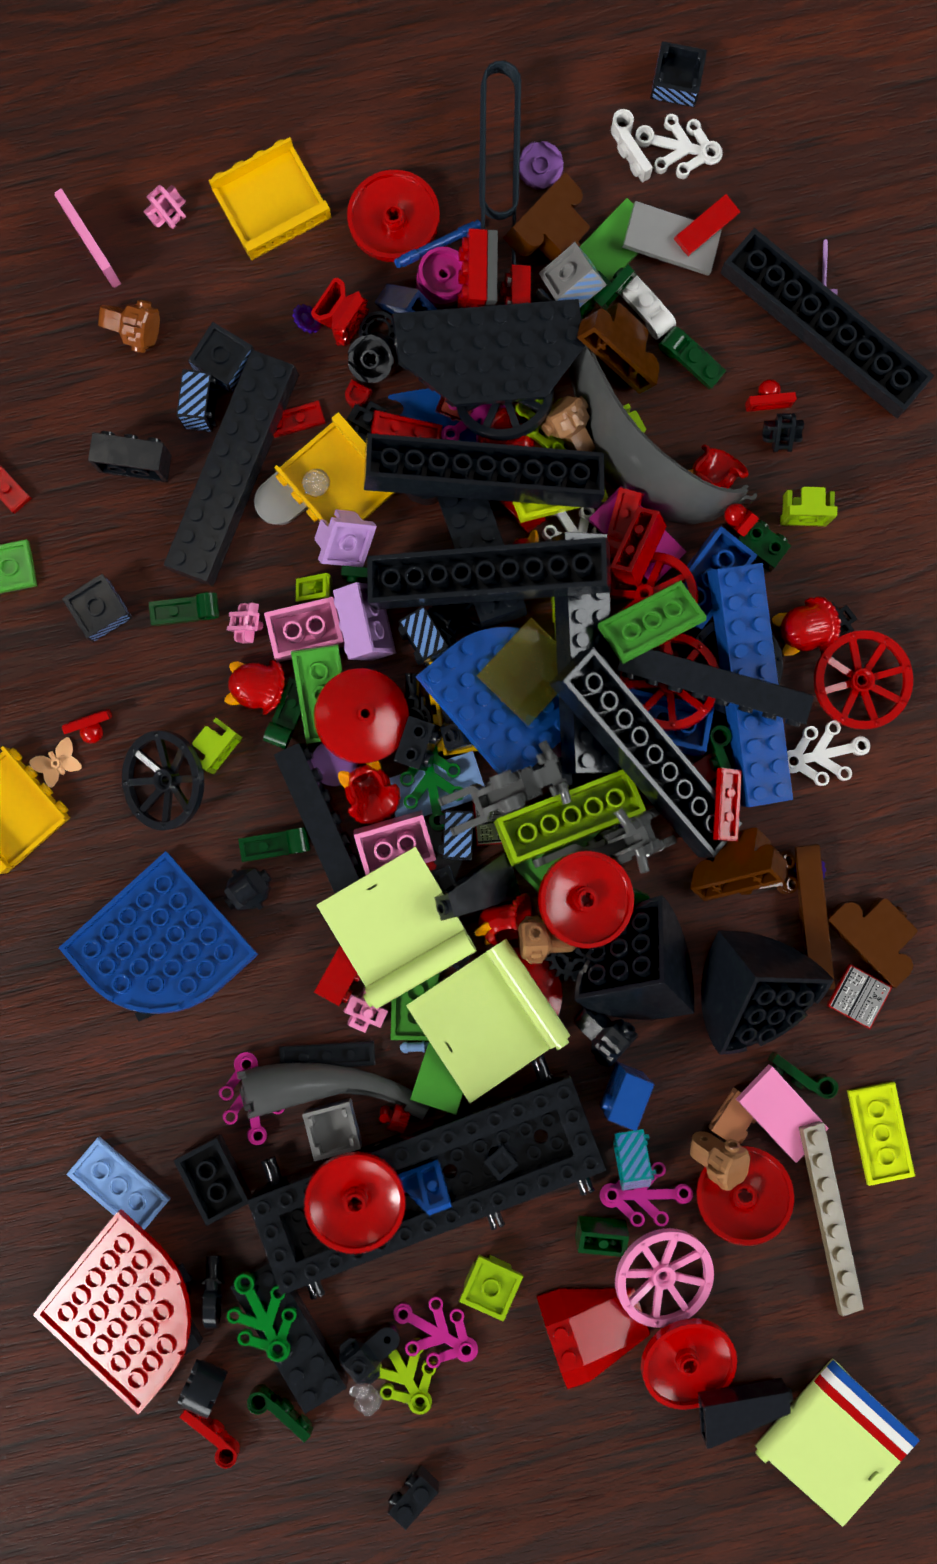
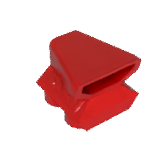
(340, 311)

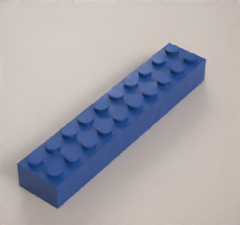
(748, 649)

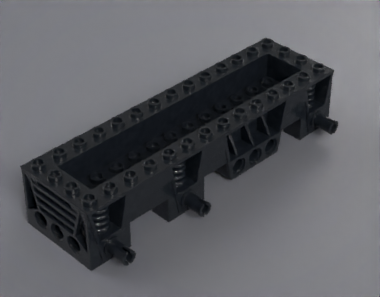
(474, 1191)

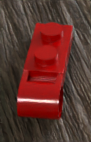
(623, 513)
(214, 1432)

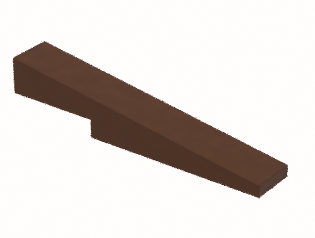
(813, 907)

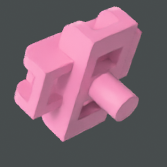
(163, 208)
(248, 622)
(365, 1015)

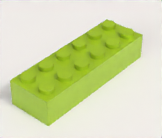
(555, 824)

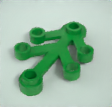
(431, 781)
(263, 1320)

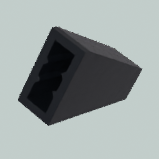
(481, 888)
(741, 1408)

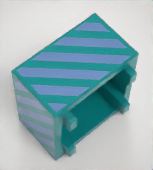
(633, 1159)

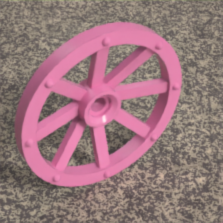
(666, 1278)

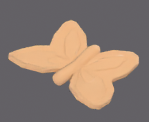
(57, 764)

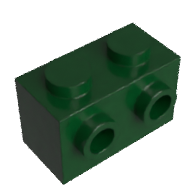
(766, 544)
(601, 1236)

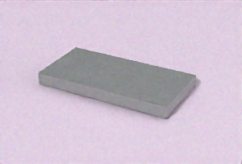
(653, 234)

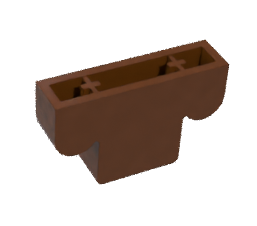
(550, 222)
(621, 344)
(740, 867)
(876, 936)

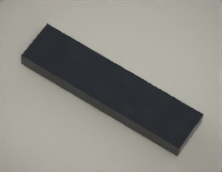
(341, 1054)

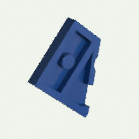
(427, 1187)

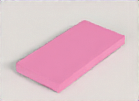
(87, 238)
(778, 1110)

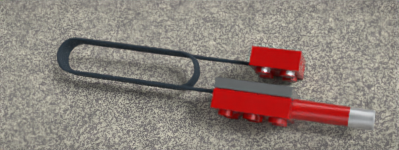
(480, 246)

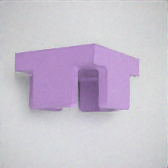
(344, 539)

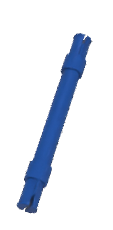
(414, 255)

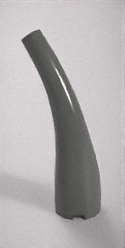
(291, 1084)

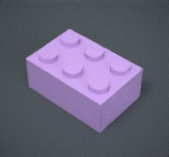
(363, 628)

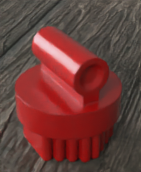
(396, 1118)

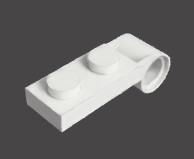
(628, 147)
(649, 308)

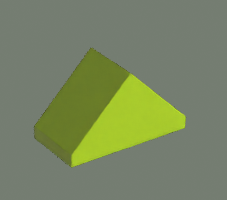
(313, 588)

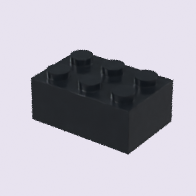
(130, 456)
(213, 1179)

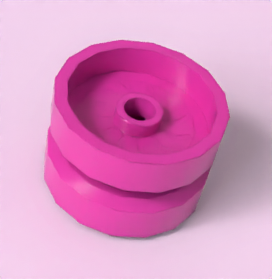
(439, 276)

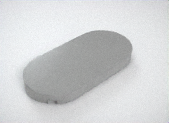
(275, 503)

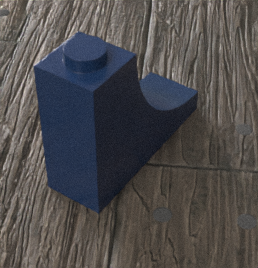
(402, 299)

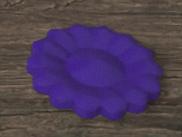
(304, 319)

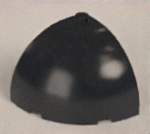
(642, 970)
(756, 990)

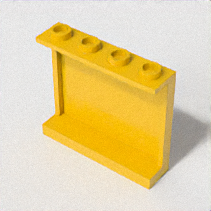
(269, 198)
(342, 456)
(26, 810)

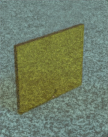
(523, 672)

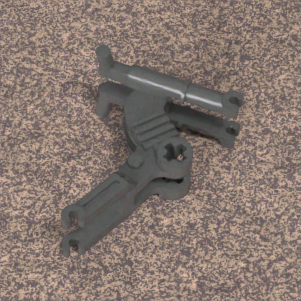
(510, 790)
(622, 842)

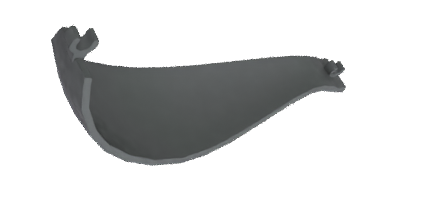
(635, 460)

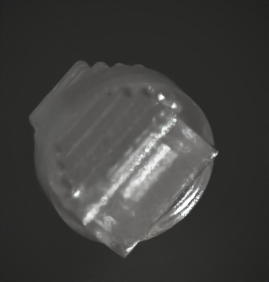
(316, 482)
(366, 1399)

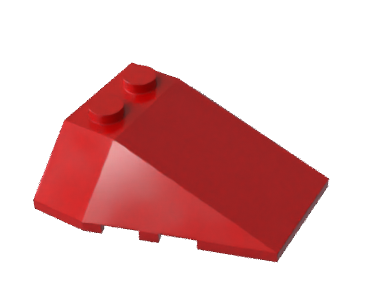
(588, 1330)

